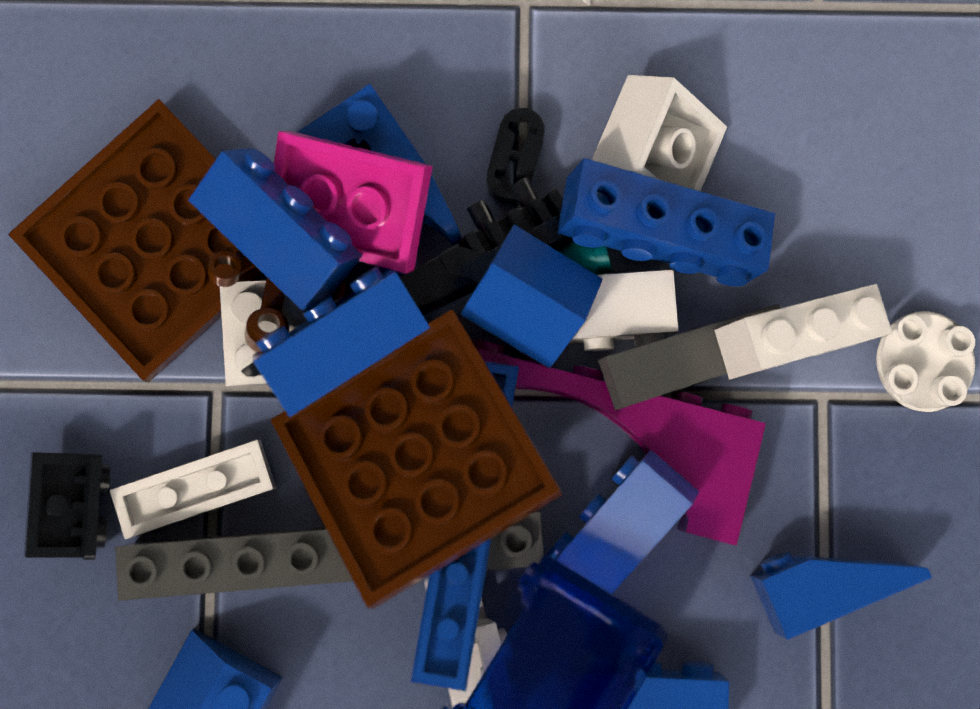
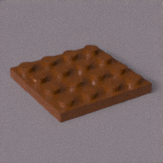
(132, 243)
(415, 461)

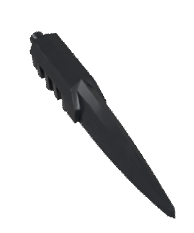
(462, 267)

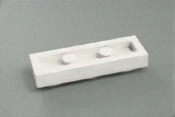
(192, 489)

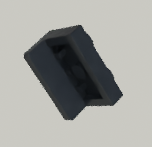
(65, 505)

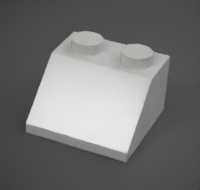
(661, 132)

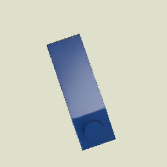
(812, 591)

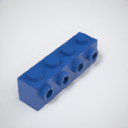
(665, 223)

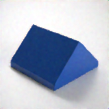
(532, 297)

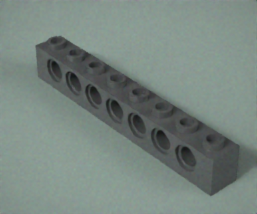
(273, 561)

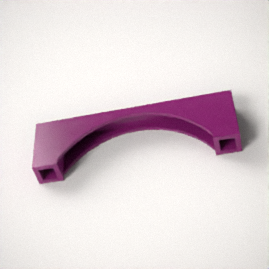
(703, 445)

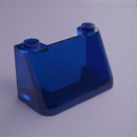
(569, 647)

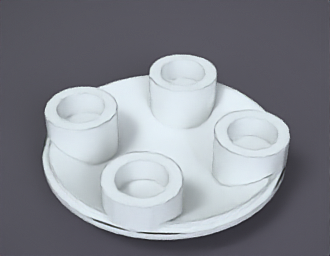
(926, 361)

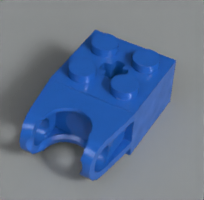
(369, 125)

